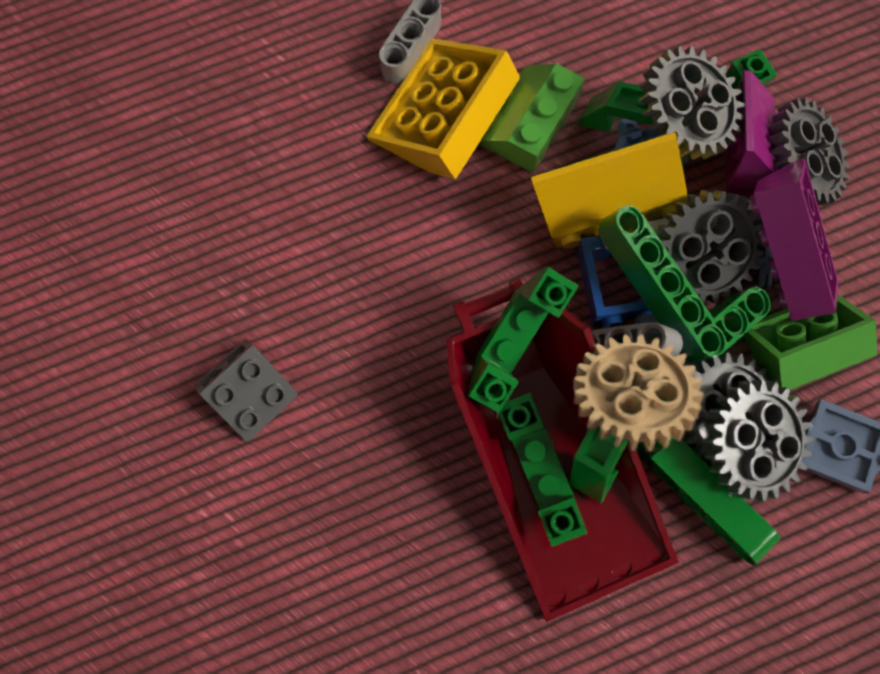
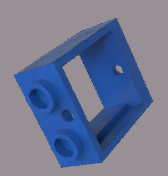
(610, 316)

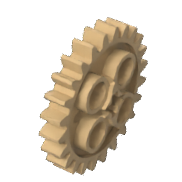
(637, 392)

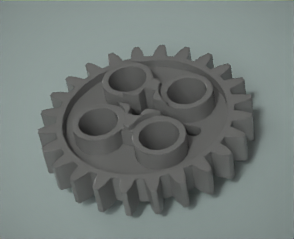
(692, 100)
(808, 134)
(712, 245)
(716, 379)
(767, 443)

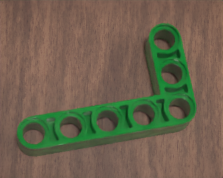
(677, 303)
(698, 487)

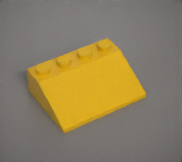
(445, 105)
(590, 190)

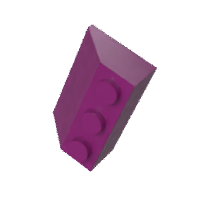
(750, 154)

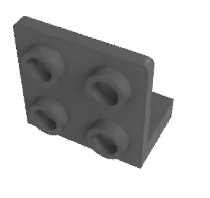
(246, 390)

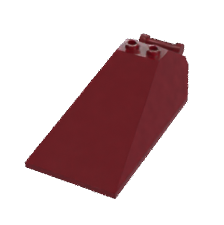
(623, 533)

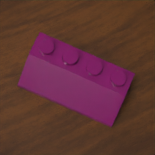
(796, 241)

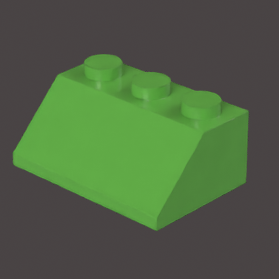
(533, 114)
(812, 346)

